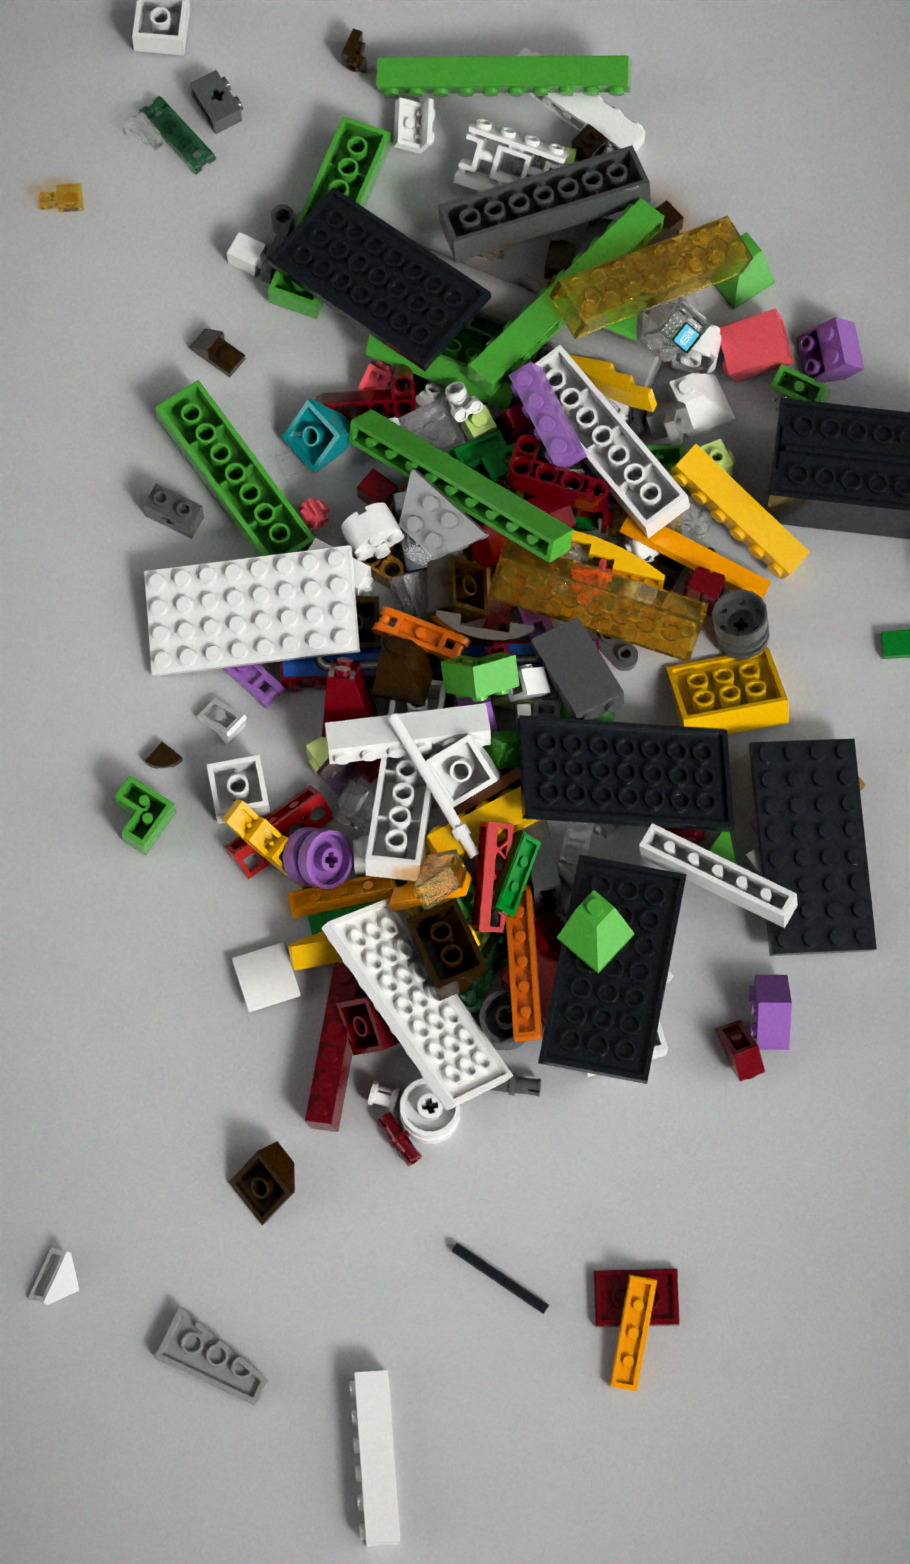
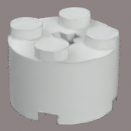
(703, 354)
(372, 532)

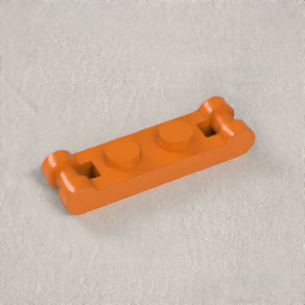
(424, 634)

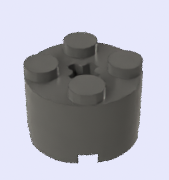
(490, 1017)

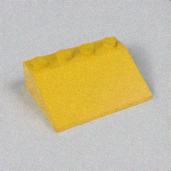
(729, 693)

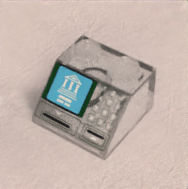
(671, 328)

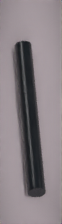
(500, 1278)

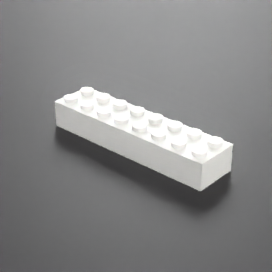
(613, 448)
(401, 806)

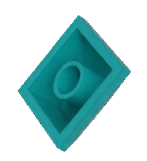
(318, 435)

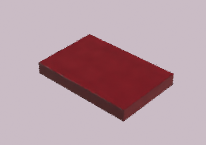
(611, 1289)

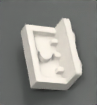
(413, 125)

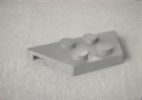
(435, 520)

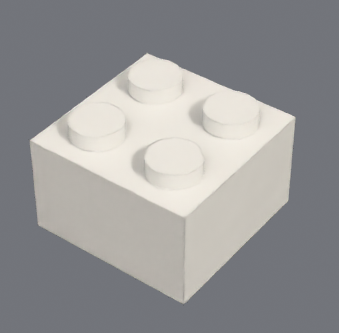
(161, 26)
(238, 780)

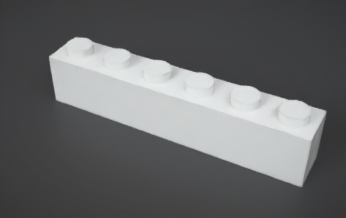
(582, 109)
(430, 730)
(718, 875)
(376, 1458)

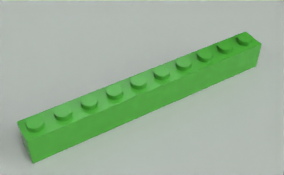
(504, 75)
(541, 319)
(462, 485)

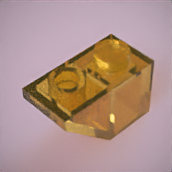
(439, 877)

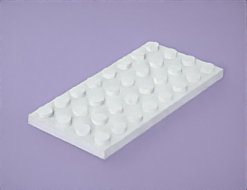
(252, 611)
(434, 1033)

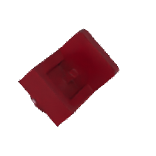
(605, 515)

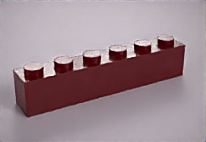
(333, 1056)

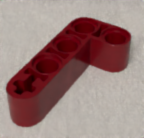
(365, 399)
(587, 492)

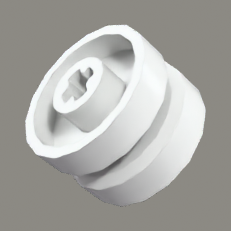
(418, 1122)

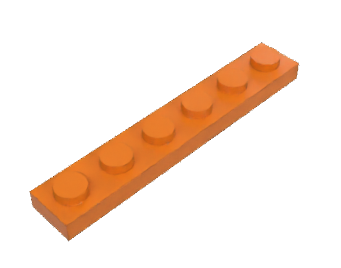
(524, 971)

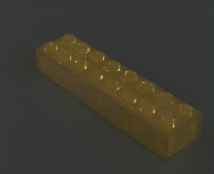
(650, 276)
(600, 600)

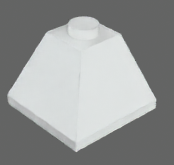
(703, 400)
(463, 769)

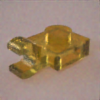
(67, 198)

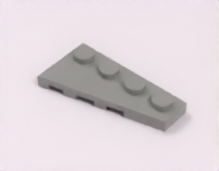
(202, 1355)

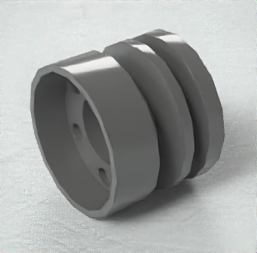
(741, 612)

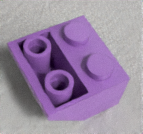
(831, 351)

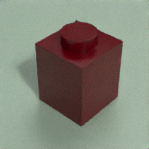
(376, 489)

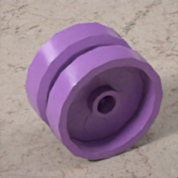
(317, 857)

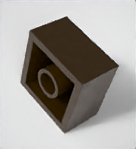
(458, 587)

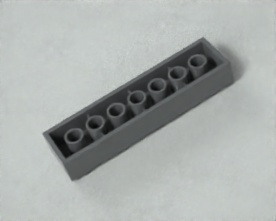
(543, 203)

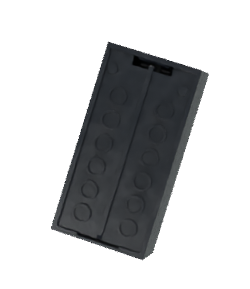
(841, 468)

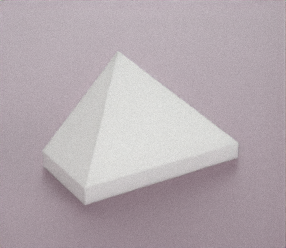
(55, 1279)

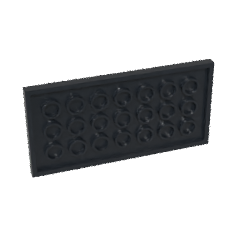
(379, 278)
(625, 773)
(814, 844)
(612, 1017)

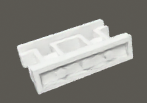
(511, 143)

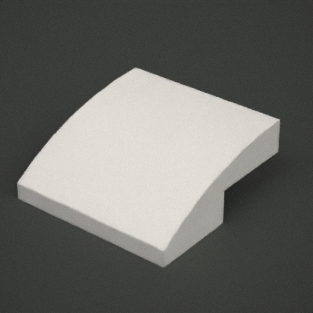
(266, 977)

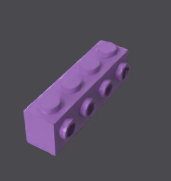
(547, 415)

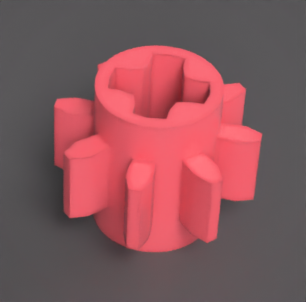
(314, 513)

